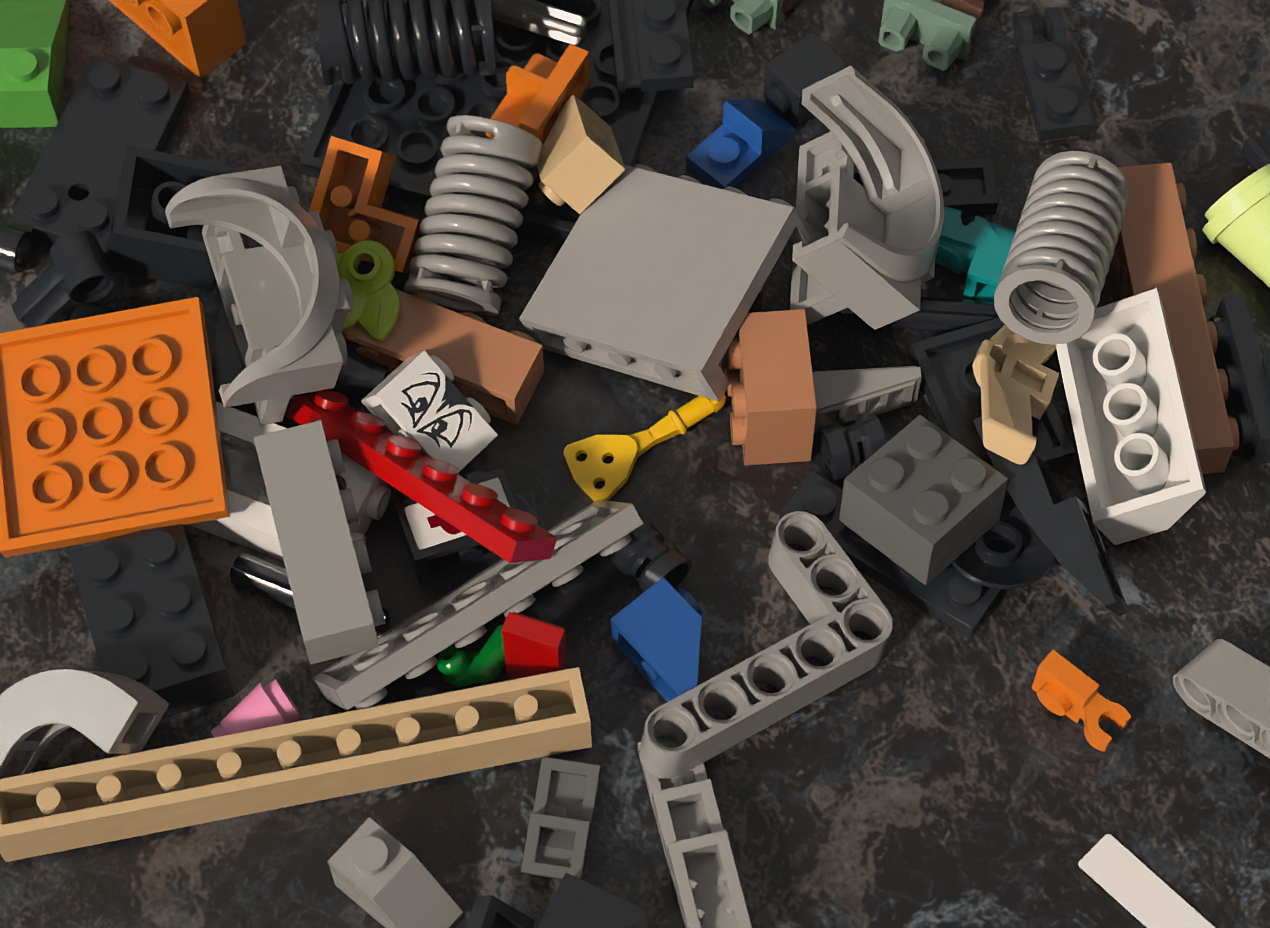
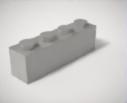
(317, 543)

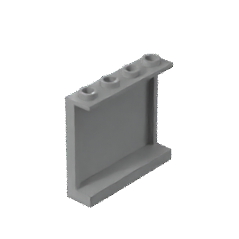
(660, 278)

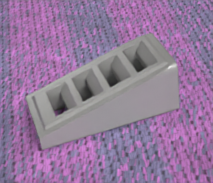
(859, 392)

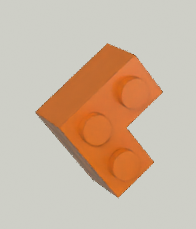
(351, 201)

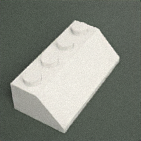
(1131, 420)

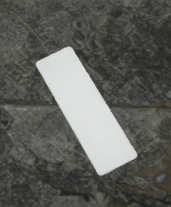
(1138, 887)

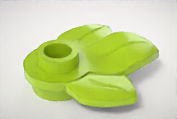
(374, 297)

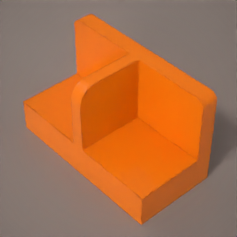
(541, 91)

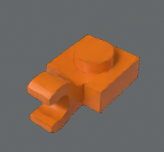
(1074, 694)

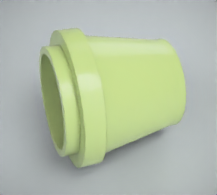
(1243, 222)

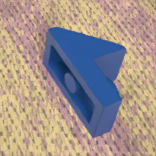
(740, 145)

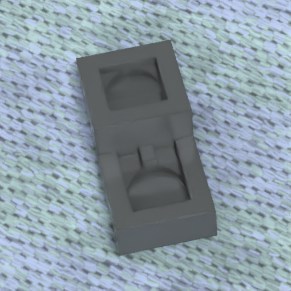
(561, 818)

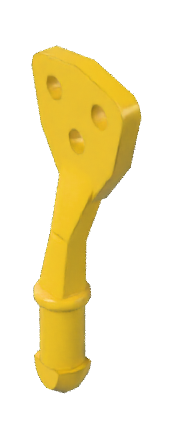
(628, 448)

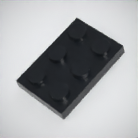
(956, 396)

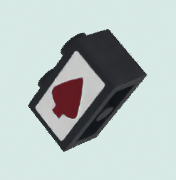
(437, 546)

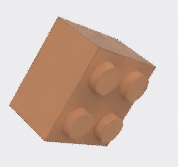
(772, 388)

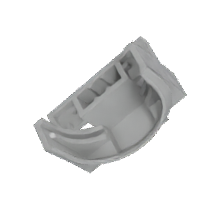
(873, 241)

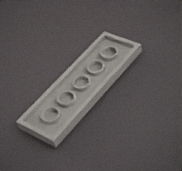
(461, 613)

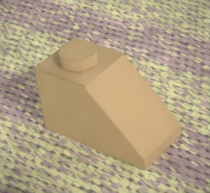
(578, 157)

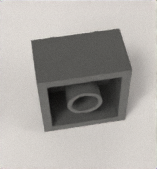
(922, 499)

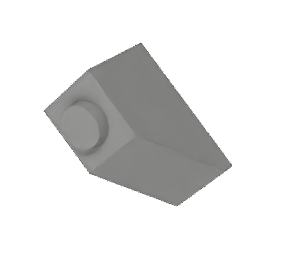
(391, 882)

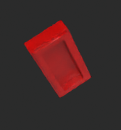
(532, 646)

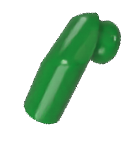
(474, 667)

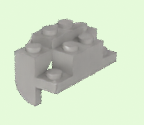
(278, 297)

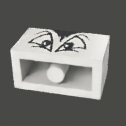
(430, 409)

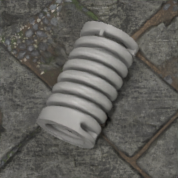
(482, 216)
(1062, 248)

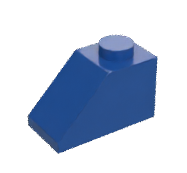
(661, 638)

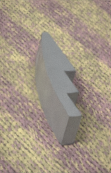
(696, 848)

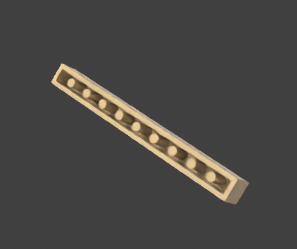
(292, 764)

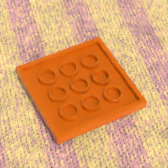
(108, 428)

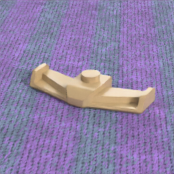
(1012, 391)

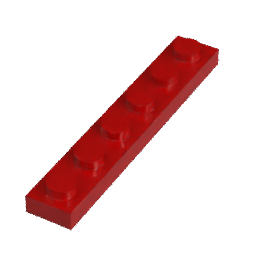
(426, 480)

